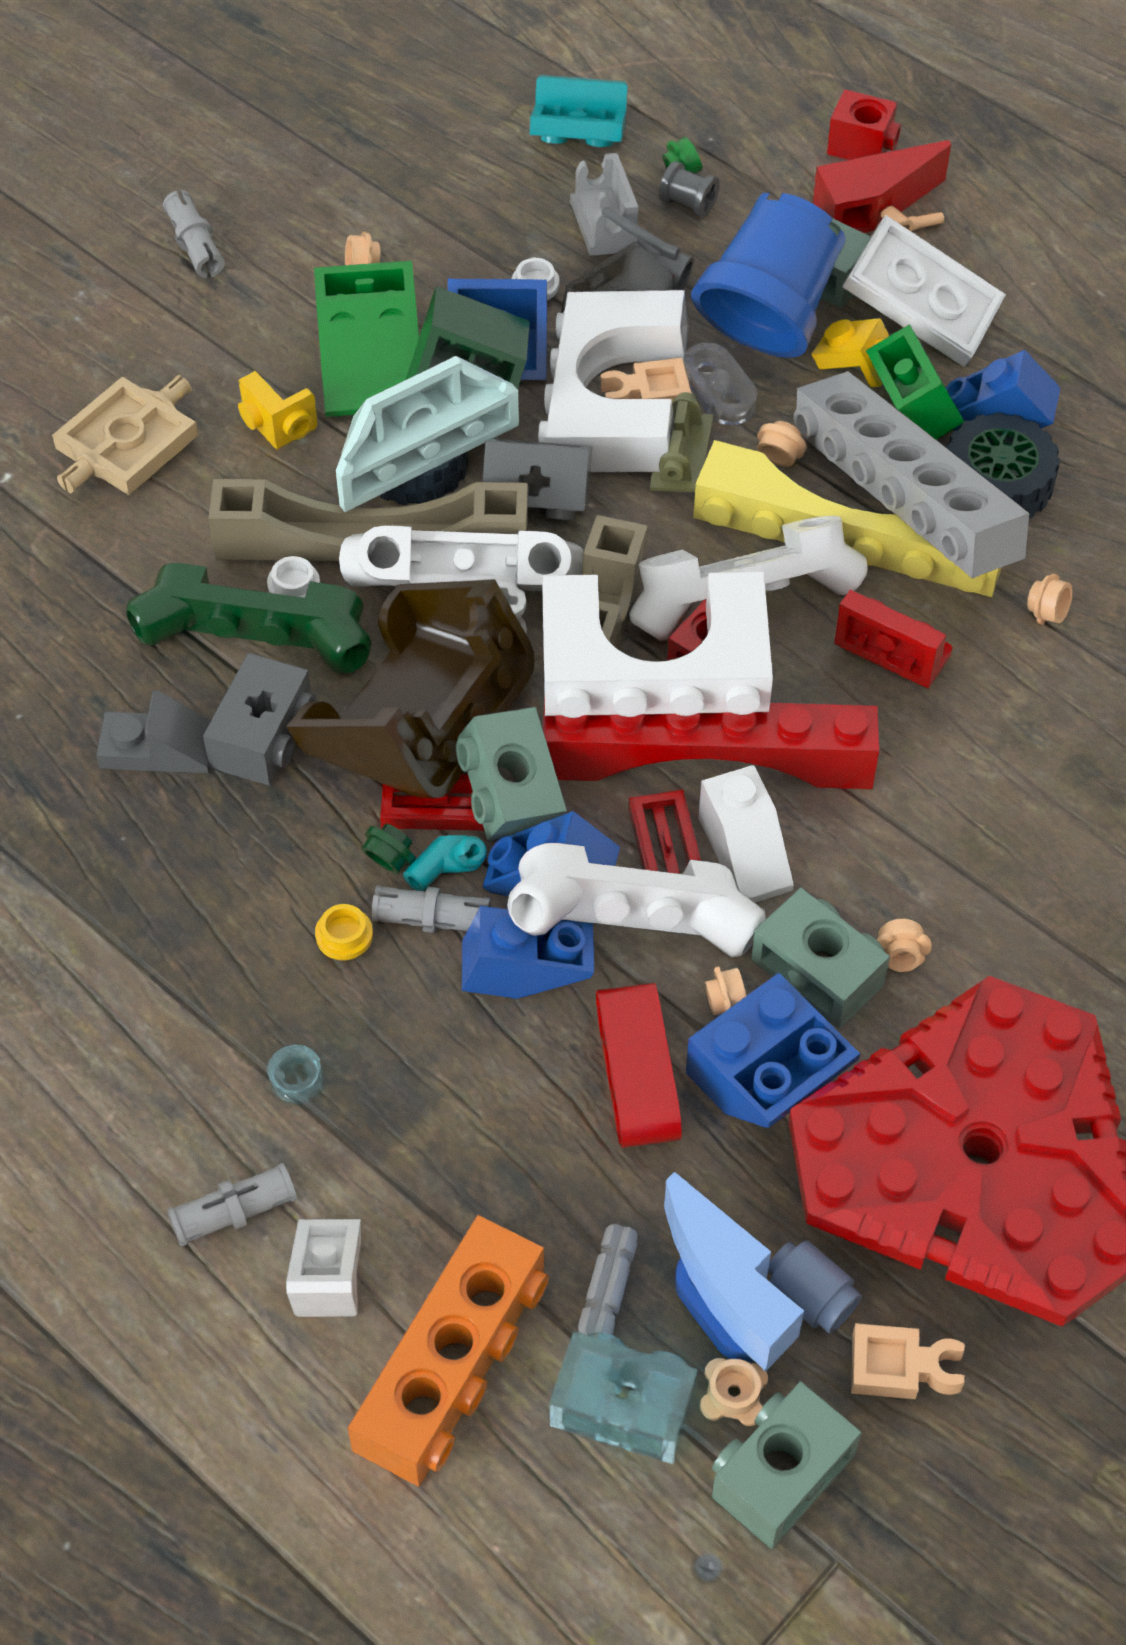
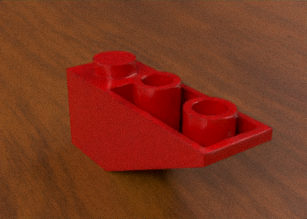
(865, 186)

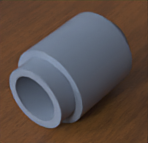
(814, 1285)

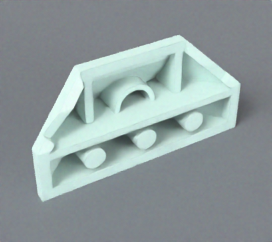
(422, 427)

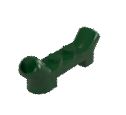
(320, 621)

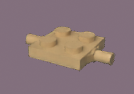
(125, 435)

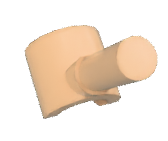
(913, 222)

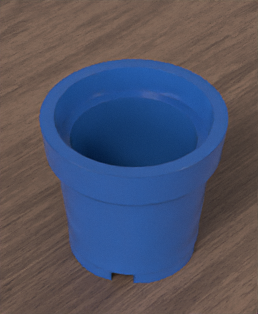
(771, 276)

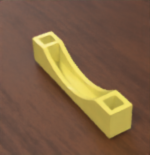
(751, 495)

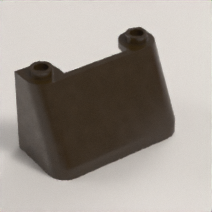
(449, 660)

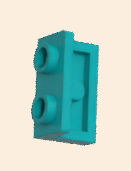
(579, 110)

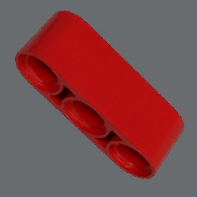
(638, 1065)

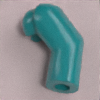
(445, 855)

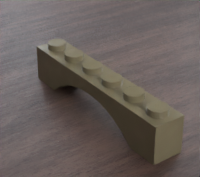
(269, 523)

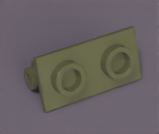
(687, 447)

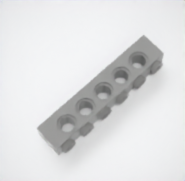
(912, 474)

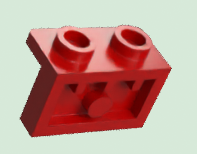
(891, 639)

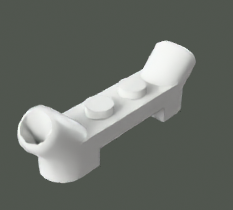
(810, 548)
(410, 556)
(701, 901)

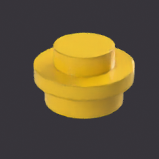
(343, 932)

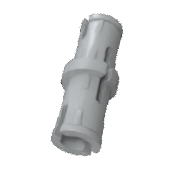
(193, 234)
(425, 908)
(232, 1204)

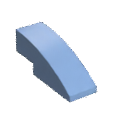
(731, 1274)

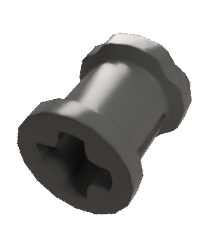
(689, 189)

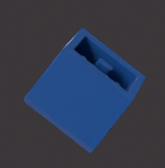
(767, 1054)

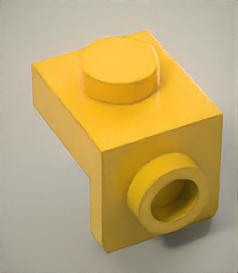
(846, 346)
(276, 418)

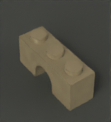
(614, 555)

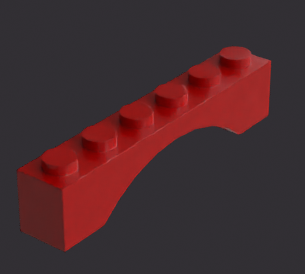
(809, 741)

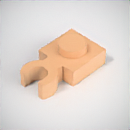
(649, 381)
(892, 1362)

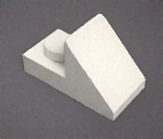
(324, 1268)

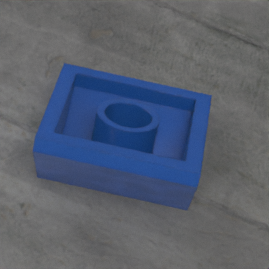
(520, 298)

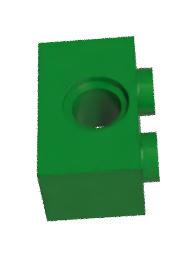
(914, 383)

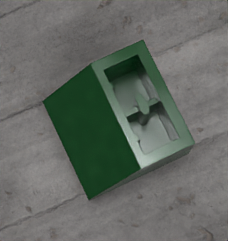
(473, 333)

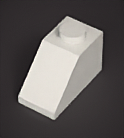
(745, 833)

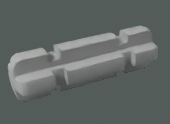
(608, 1280)

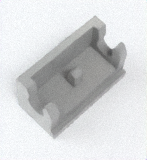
(591, 196)

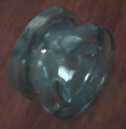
(287, 1058)

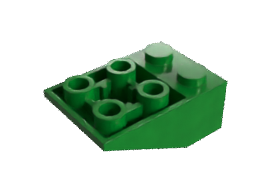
(364, 330)

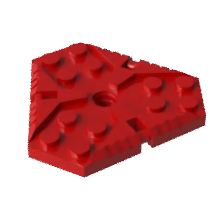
(999, 1082)

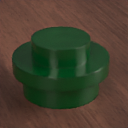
(388, 848)

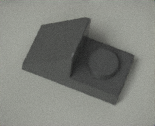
(157, 741)

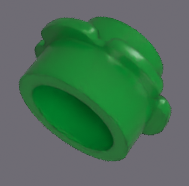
(683, 152)

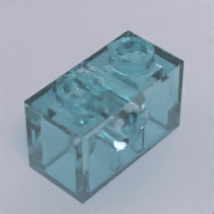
(645, 1421)

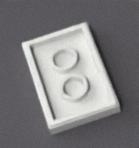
(924, 289)

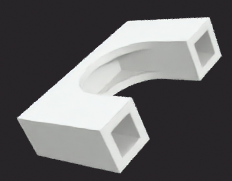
(598, 334)
(594, 678)

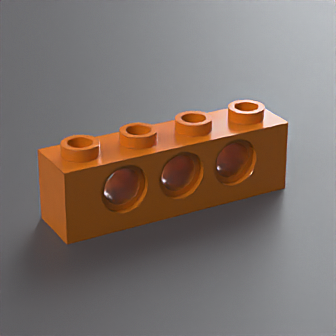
(484, 1261)

